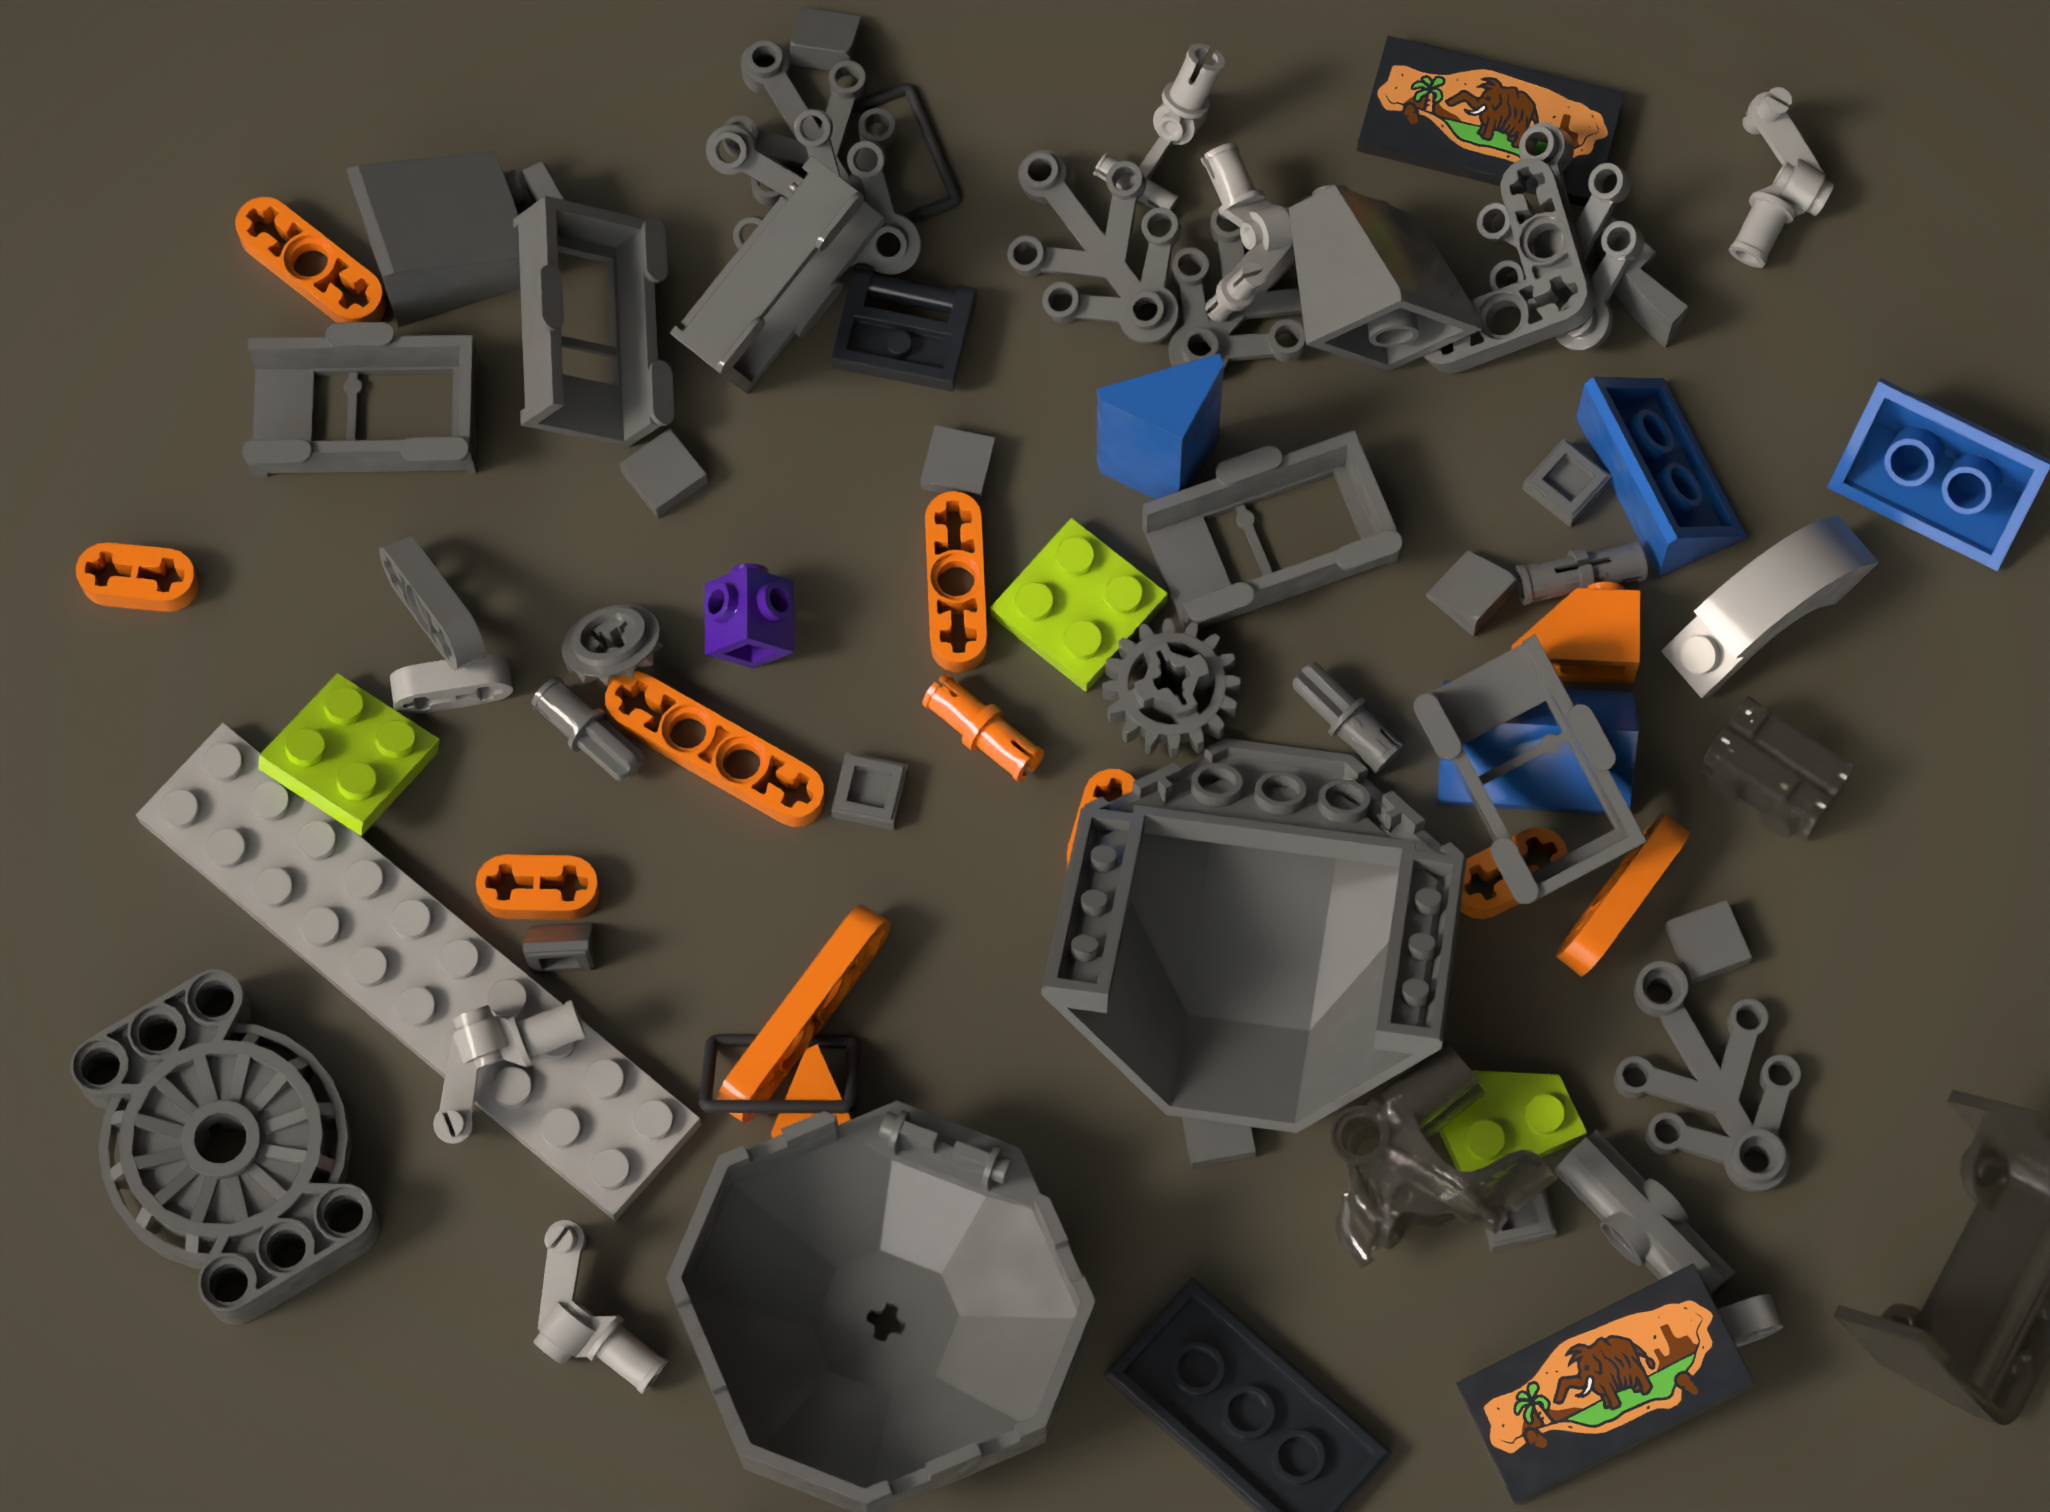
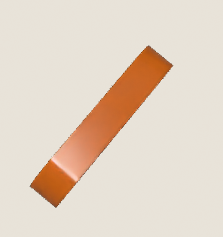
(302, 238)
(937, 541)
(1622, 895)

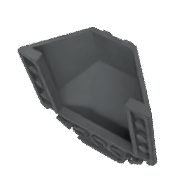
(1257, 935)

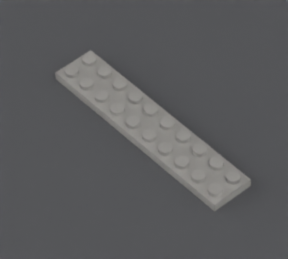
(413, 967)

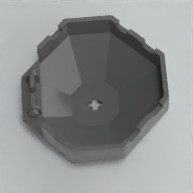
(867, 1217)

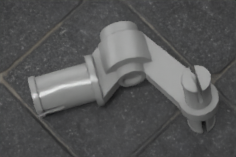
(1175, 121)
(1796, 188)
(1263, 230)
(487, 1040)
(573, 1330)

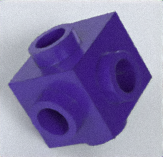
(749, 616)

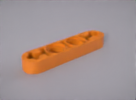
(719, 742)
(806, 1009)

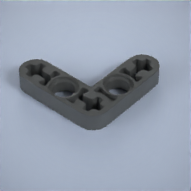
(1542, 275)

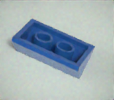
(1160, 426)
(1657, 470)
(1939, 474)
(1550, 780)

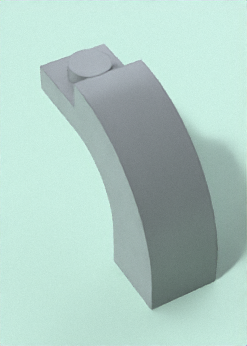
(1765, 597)

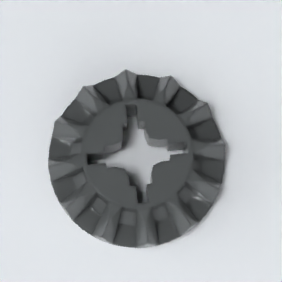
(610, 628)

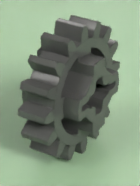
(1191, 674)

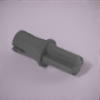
(1347, 717)
(587, 729)

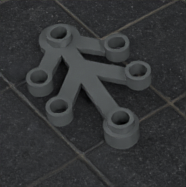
(776, 83)
(780, 178)
(1588, 228)
(1104, 254)
(1264, 305)
(1713, 1088)

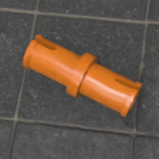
(983, 727)

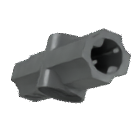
(1638, 1213)

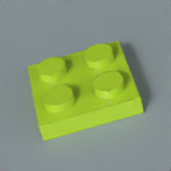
(1078, 604)
(348, 754)

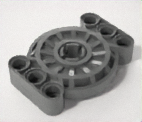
(236, 1207)

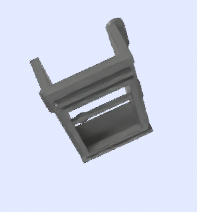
(635, 259)
(780, 277)
(286, 400)
(1192, 564)
(1491, 698)

